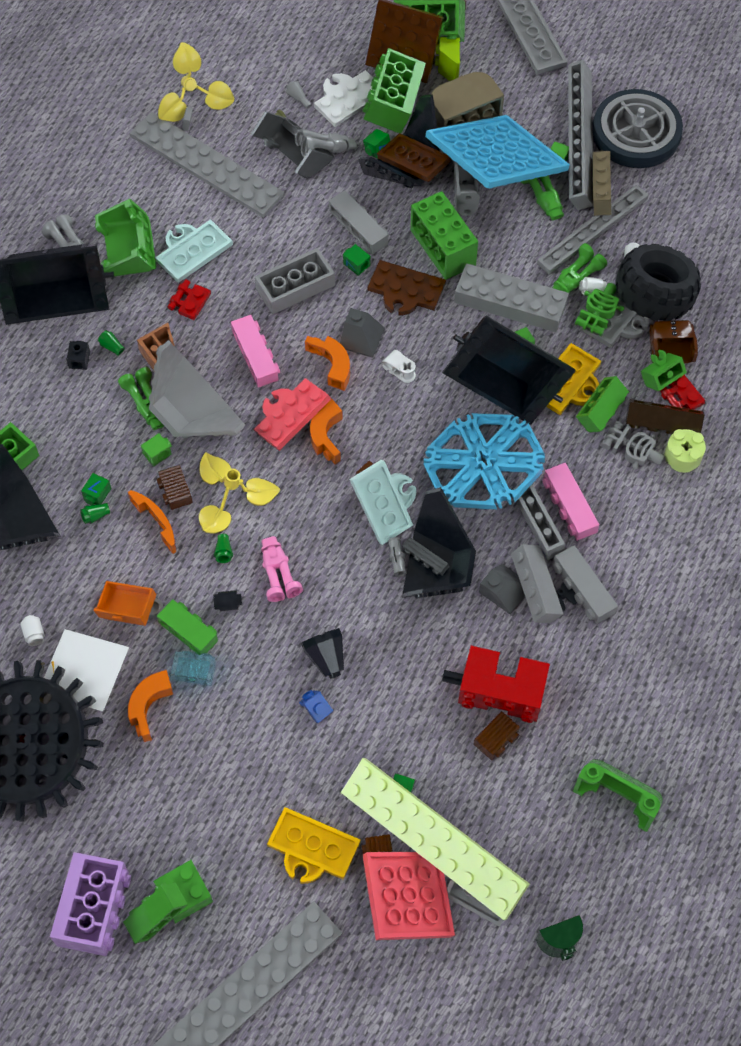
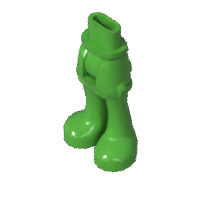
(548, 200)
(570, 279)
(143, 378)

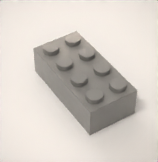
(295, 281)

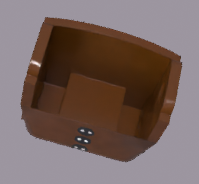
(674, 338)

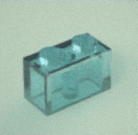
(193, 668)

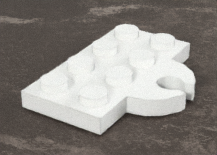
(345, 98)

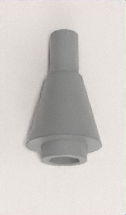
(295, 91)

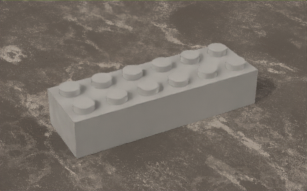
(511, 297)

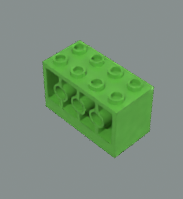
(452, 11)
(393, 90)
(443, 235)

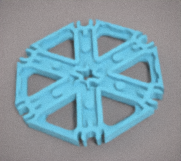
(493, 451)

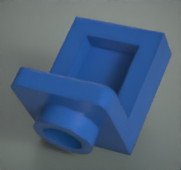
(316, 705)

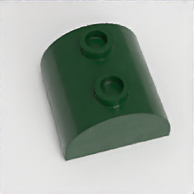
(561, 938)

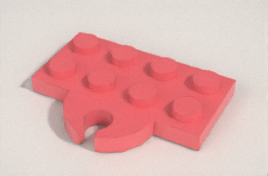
(290, 412)

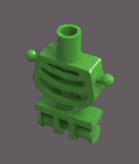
(600, 306)

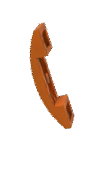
(142, 503)

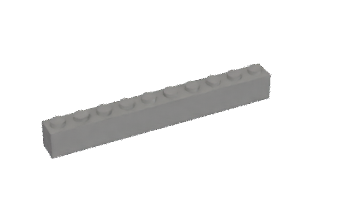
(580, 135)

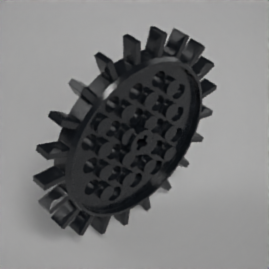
(57, 775)

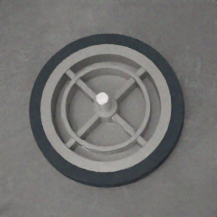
(637, 128)

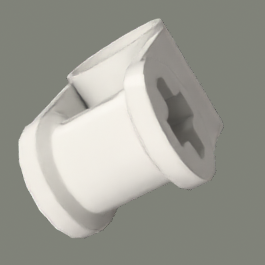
(400, 366)

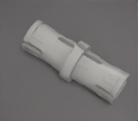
(397, 556)

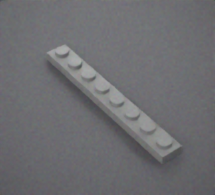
(592, 229)

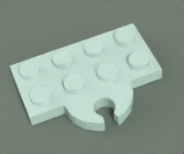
(192, 249)
(384, 500)

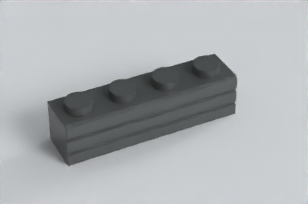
(424, 555)

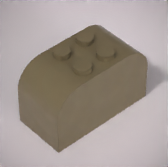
(467, 100)

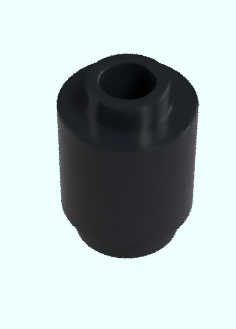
(227, 600)

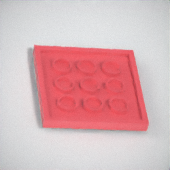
(407, 897)

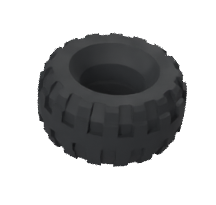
(658, 282)

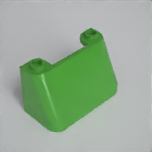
(126, 239)
(646, 798)

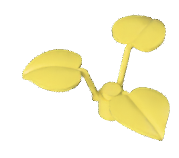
(187, 61)
(216, 469)

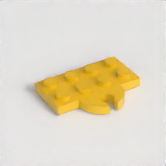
(581, 380)
(312, 846)

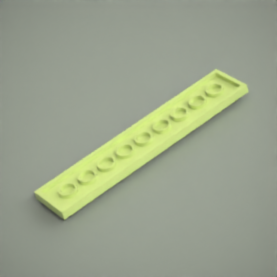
(435, 839)

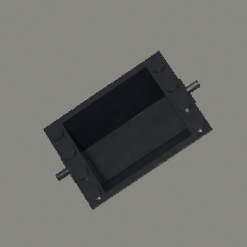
(52, 284)
(507, 369)

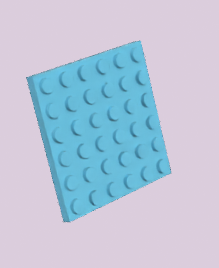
(497, 151)

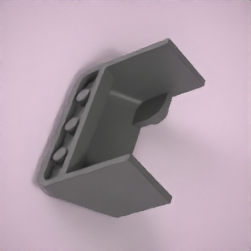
(280, 134)

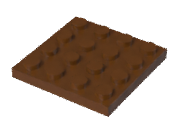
(405, 31)

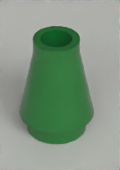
(110, 342)
(94, 512)
(223, 551)

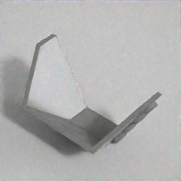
(186, 400)

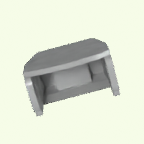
(466, 192)

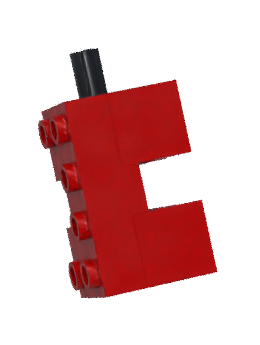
(486, 689)

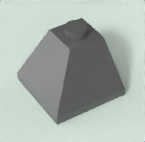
(361, 333)
(502, 588)

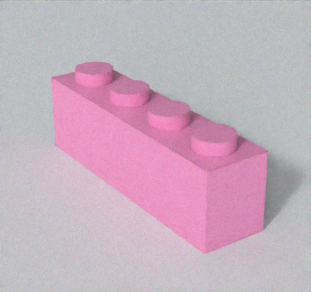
(254, 350)
(570, 501)

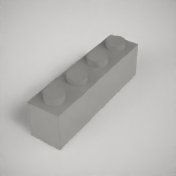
(358, 222)
(540, 523)
(537, 583)
(586, 585)

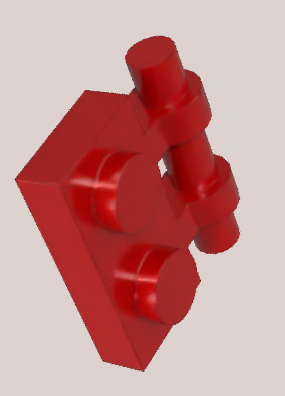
(194, 301)
(685, 391)

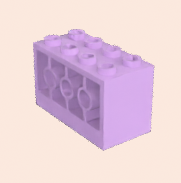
(77, 902)

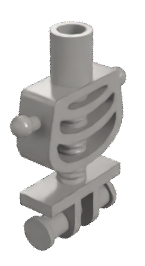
(646, 453)

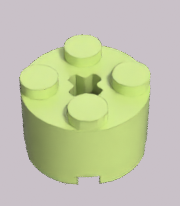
(685, 450)

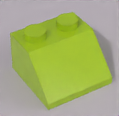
(448, 57)

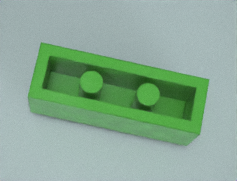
(602, 404)
(187, 627)
(155, 912)

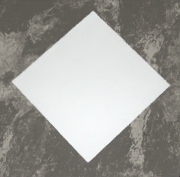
(91, 661)

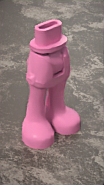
(274, 559)

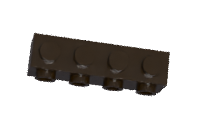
(663, 417)

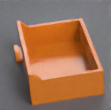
(125, 603)

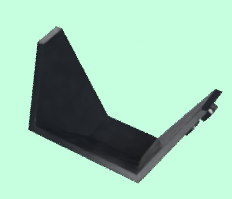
(421, 121)
(21, 511)
(444, 536)

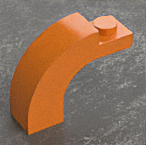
(336, 354)
(319, 426)
(147, 692)

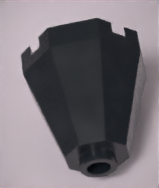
(326, 652)

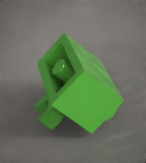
(663, 371)

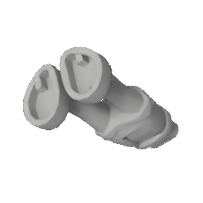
(333, 142)
(64, 222)

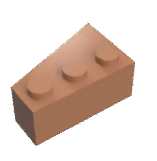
(150, 342)

